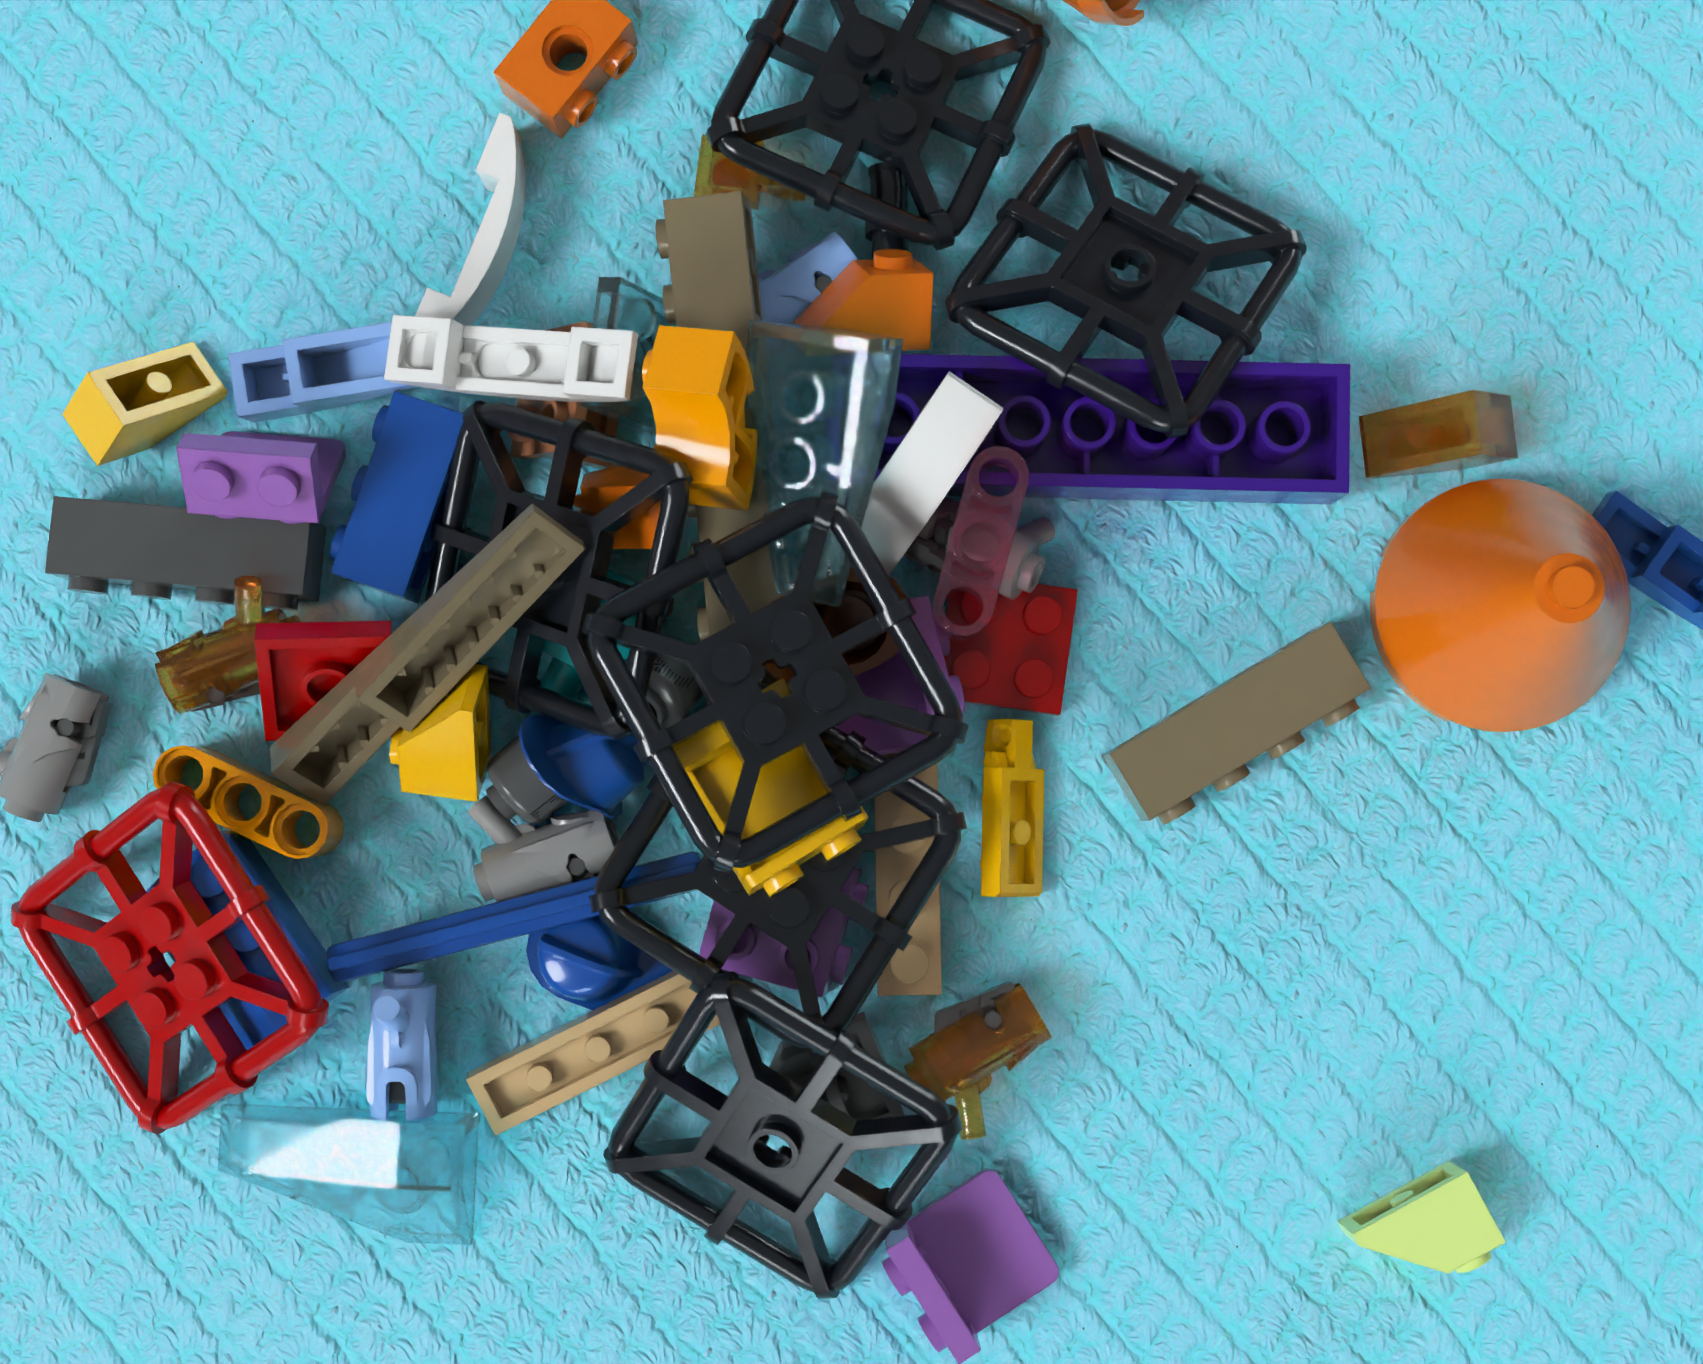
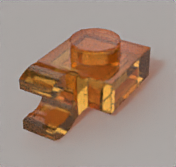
(721, 175)

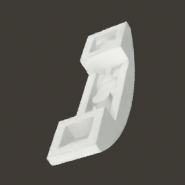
(504, 173)
(512, 361)
(926, 466)

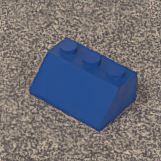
(248, 1020)

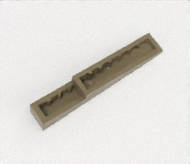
(423, 656)

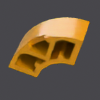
(697, 403)

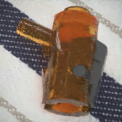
(221, 663)
(973, 1043)

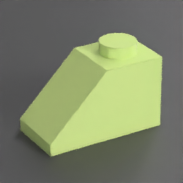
(1429, 1222)

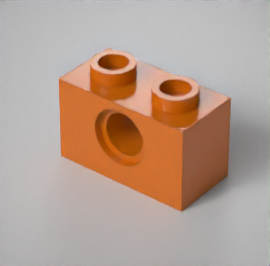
(567, 26)

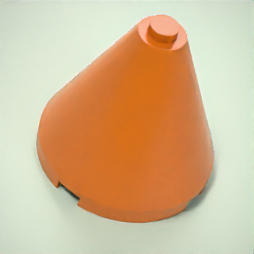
(1500, 605)

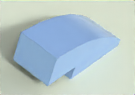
(312, 373)

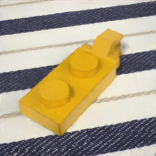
(1011, 812)

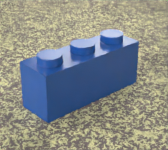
(398, 499)

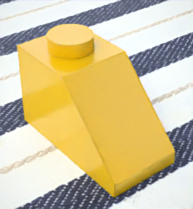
(141, 401)
(450, 745)

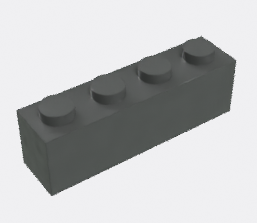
(173, 549)

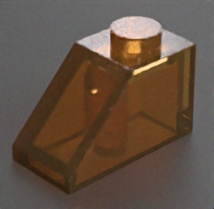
(1439, 435)

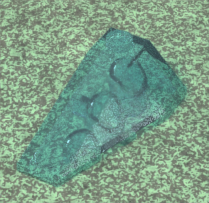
(820, 427)
(385, 1175)

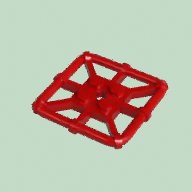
(205, 967)

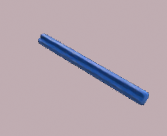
(486, 923)

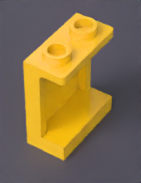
(779, 790)

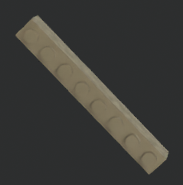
(718, 289)

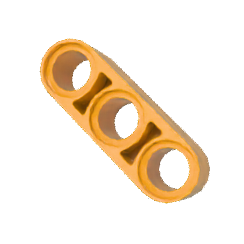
(280, 807)

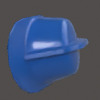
(581, 765)
(589, 963)

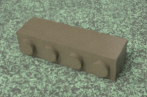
(1236, 723)

